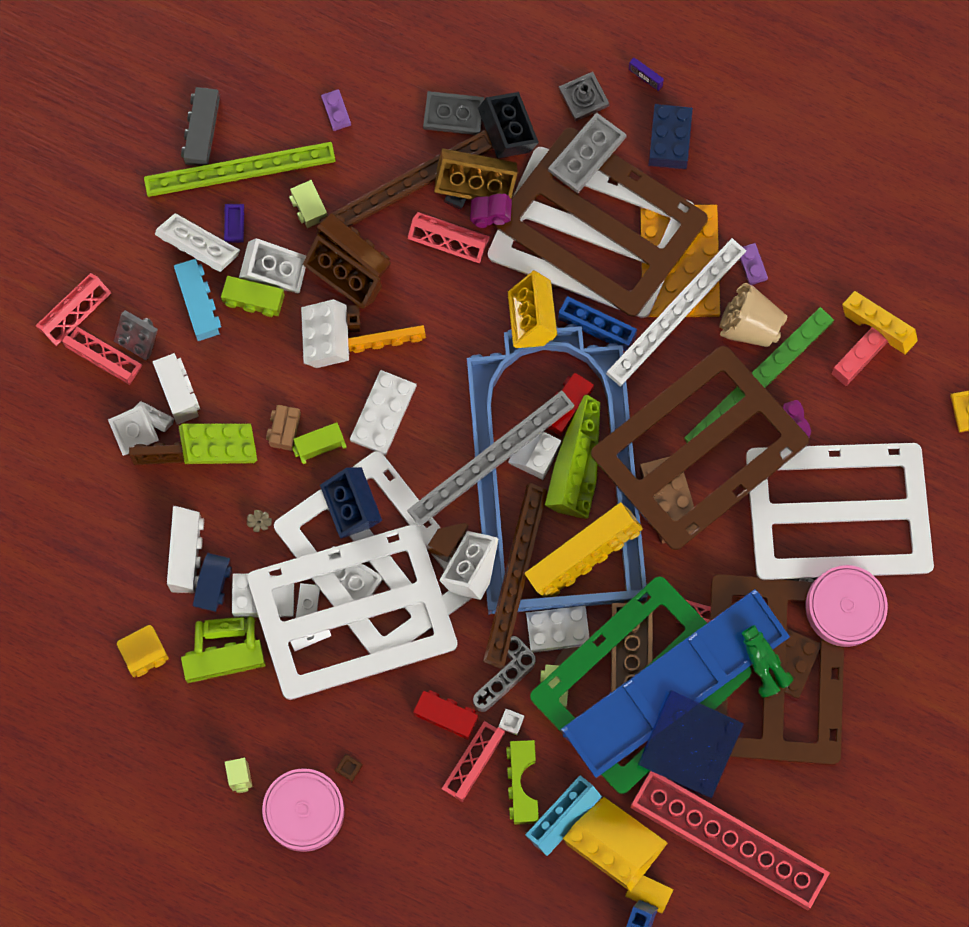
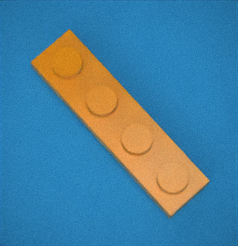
(394, 337)

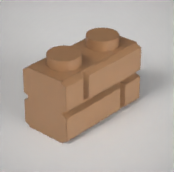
(284, 427)

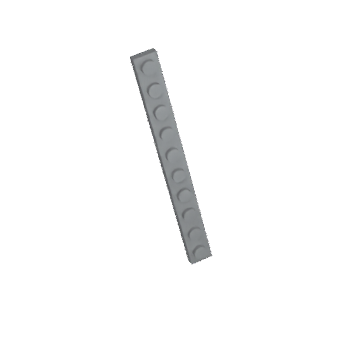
(490, 458)

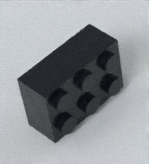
(508, 125)

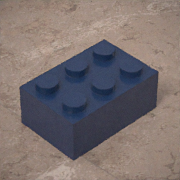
(670, 136)

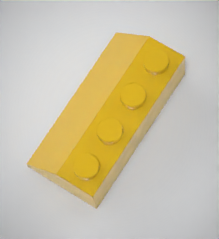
(532, 311)

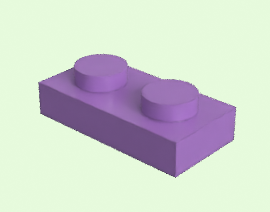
(336, 110)
(753, 265)

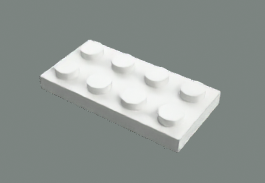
(197, 242)
(383, 412)

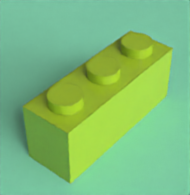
(252, 296)

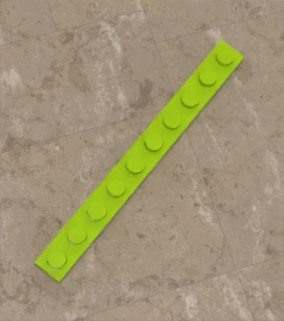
(239, 169)

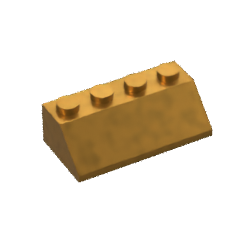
(474, 175)

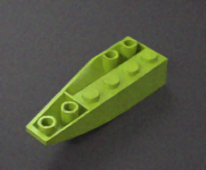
(574, 469)

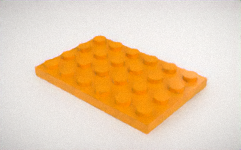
(692, 262)

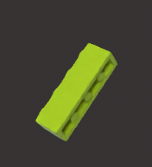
(222, 661)

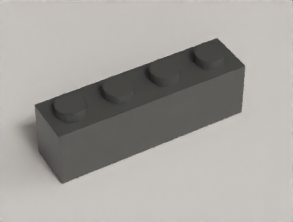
(201, 126)

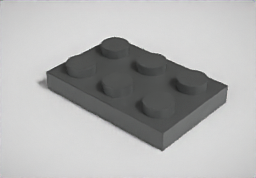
(452, 113)

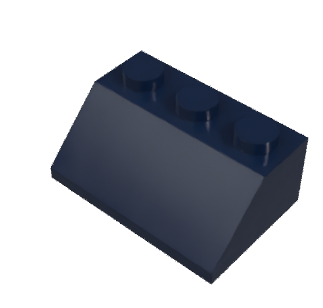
(350, 502)

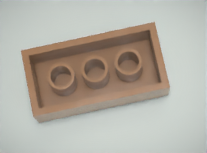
(673, 498)

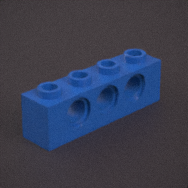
(597, 323)

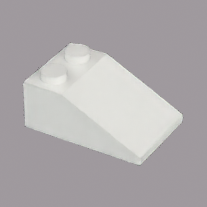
(273, 266)
(471, 566)
(244, 605)

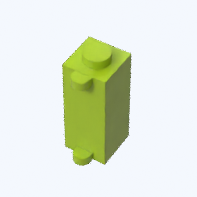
(318, 442)

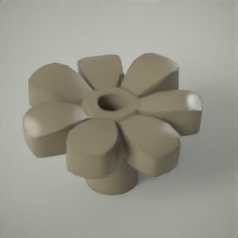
(259, 520)

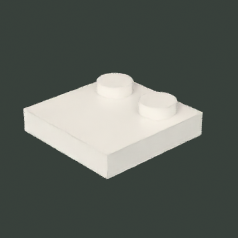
(133, 428)

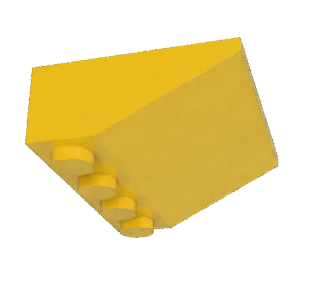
(615, 843)

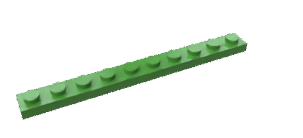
(773, 365)

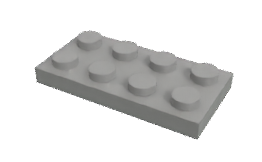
(587, 152)

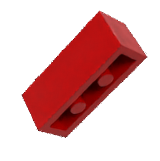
(575, 389)
(446, 714)

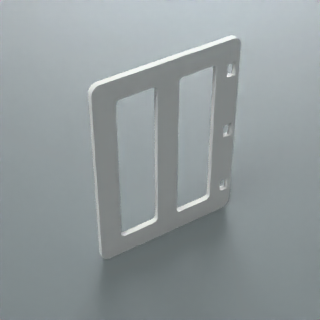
(503, 253)
(402, 498)
(912, 508)
(280, 633)

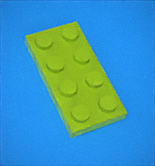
(217, 443)

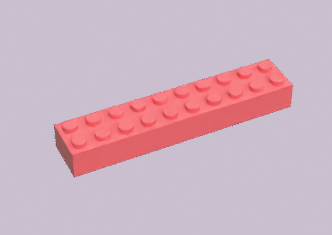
(730, 840)

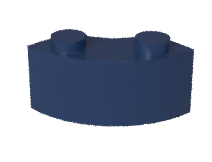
(211, 582)

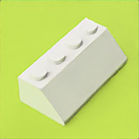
(184, 550)

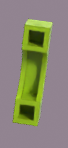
(522, 756)

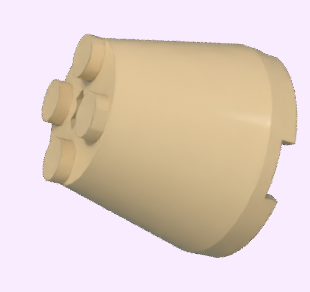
(752, 318)

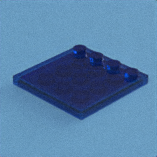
(690, 744)

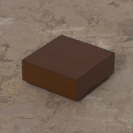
(348, 767)

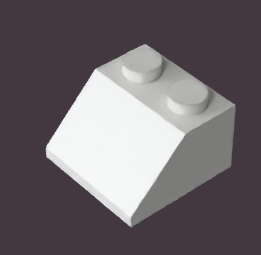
(537, 455)

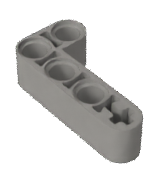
(502, 679)

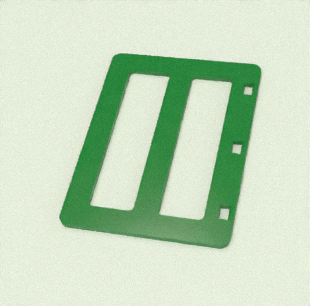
(615, 630)

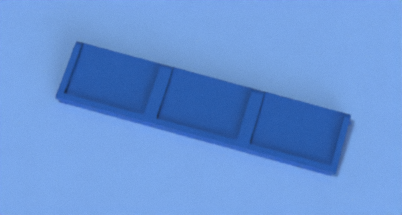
(691, 669)

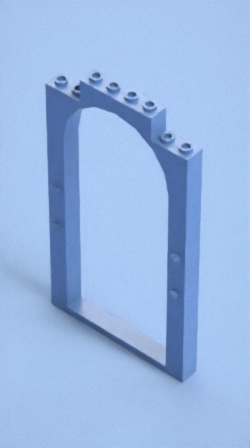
(482, 377)

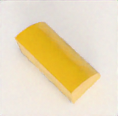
(651, 893)

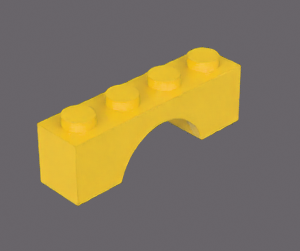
(896, 332)

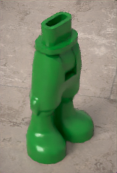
(762, 659)

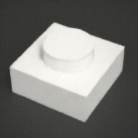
(511, 722)

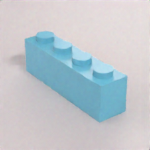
(196, 299)
(563, 815)

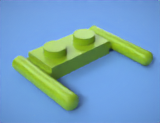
(224, 628)

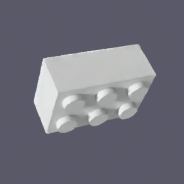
(325, 333)
(177, 388)

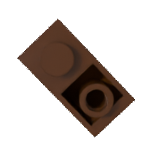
(446, 540)

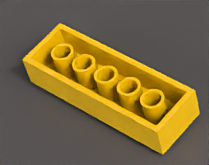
(584, 551)

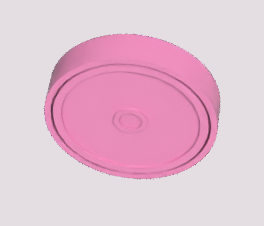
(846, 606)
(303, 810)

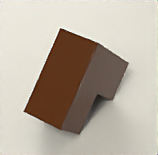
(353, 318)

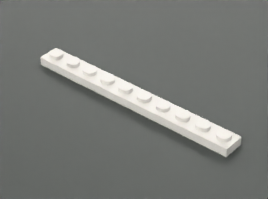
(675, 312)

